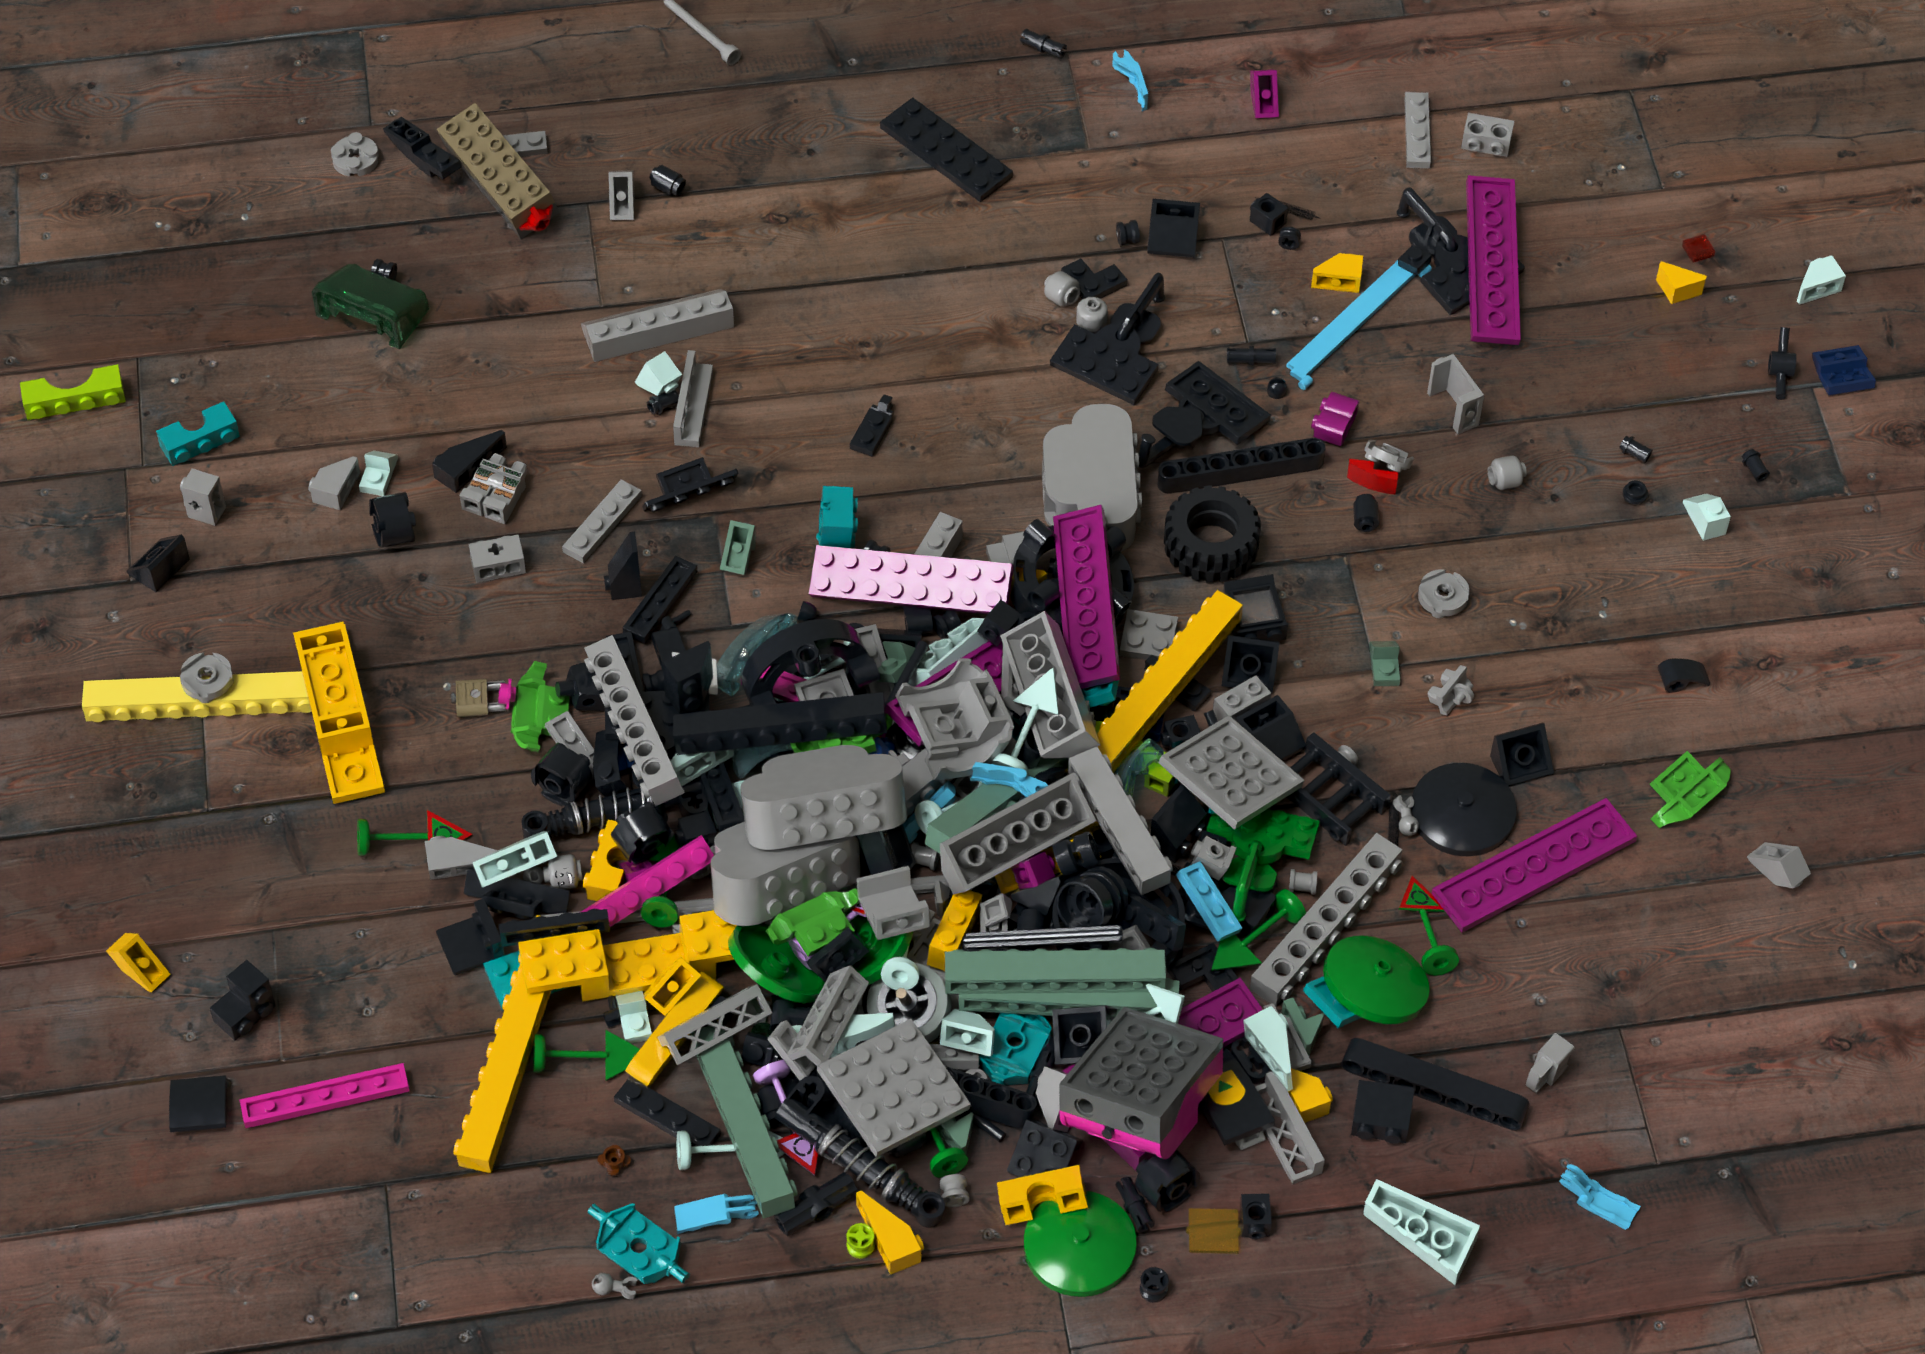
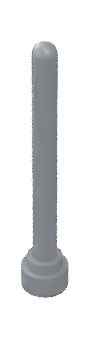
(728, 52)

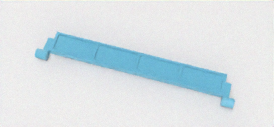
(1348, 322)

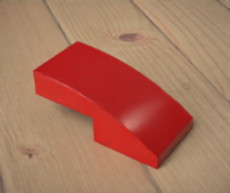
(1364, 474)

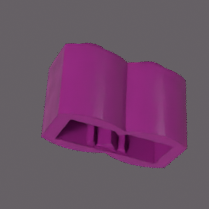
(1335, 418)

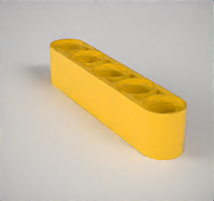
(652, 1056)

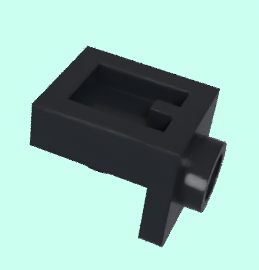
(759, 1050)

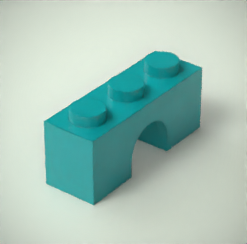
(183, 444)

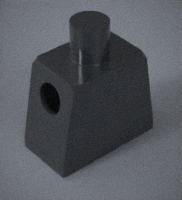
(581, 689)
(1258, 907)

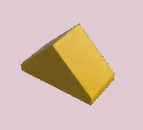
(1679, 283)

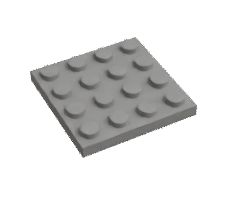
(1231, 772)
(893, 1087)

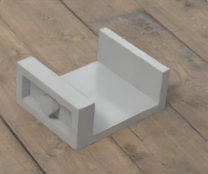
(1451, 376)
(892, 903)

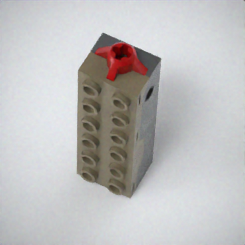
(498, 171)

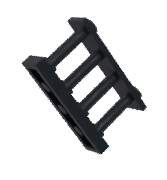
(1354, 782)

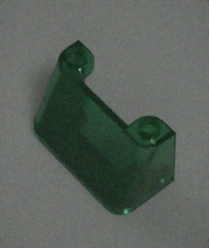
(372, 298)

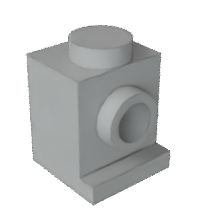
(1213, 856)

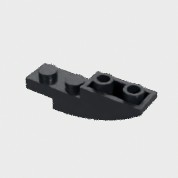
(420, 150)

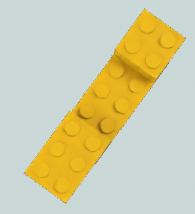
(339, 712)
(623, 966)

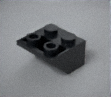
(1173, 228)
(1274, 727)

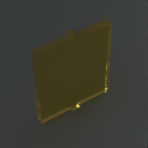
(1213, 1231)

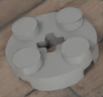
(355, 144)
(1395, 457)
(1443, 605)
(210, 688)

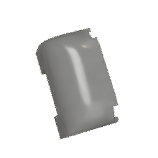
(958, 720)

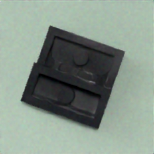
(198, 1103)

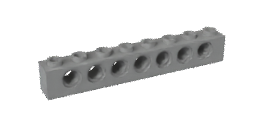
(634, 721)
(1377, 853)

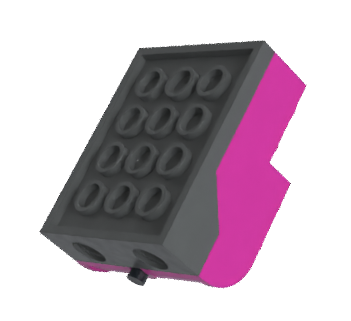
(1141, 1082)

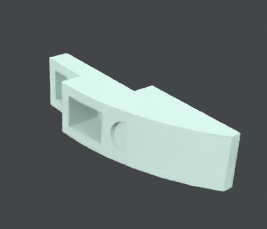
(860, 1028)

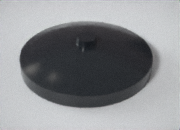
(1464, 809)

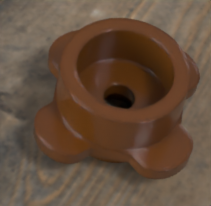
(610, 1153)

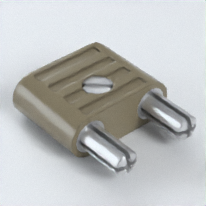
(473, 697)

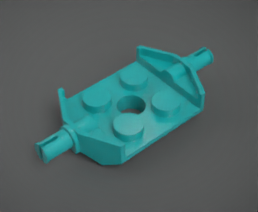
(1014, 1064)
(626, 1227)

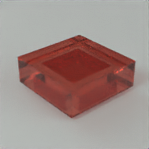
(1698, 248)

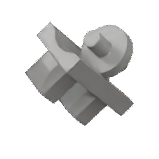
(1454, 691)

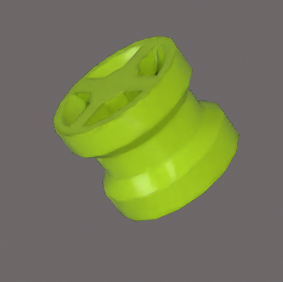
(855, 1236)

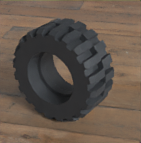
(1210, 559)

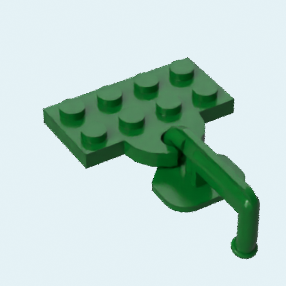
(1261, 843)

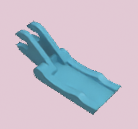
(1131, 68)
(1007, 776)
(1598, 1199)
(713, 1211)

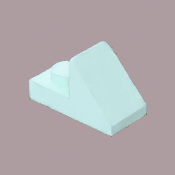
(377, 472)
(634, 1017)

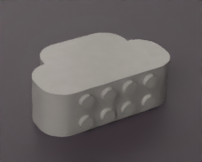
(1094, 466)
(822, 797)
(760, 883)

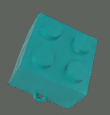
(837, 517)

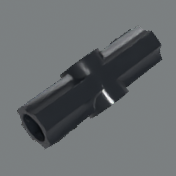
(816, 1203)

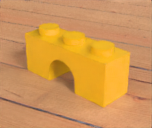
(603, 877)
(956, 921)
(1022, 1194)

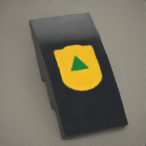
(1235, 1104)

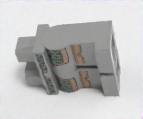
(495, 488)

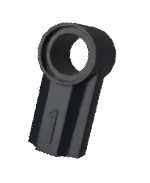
(787, 1010)

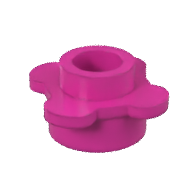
(506, 693)

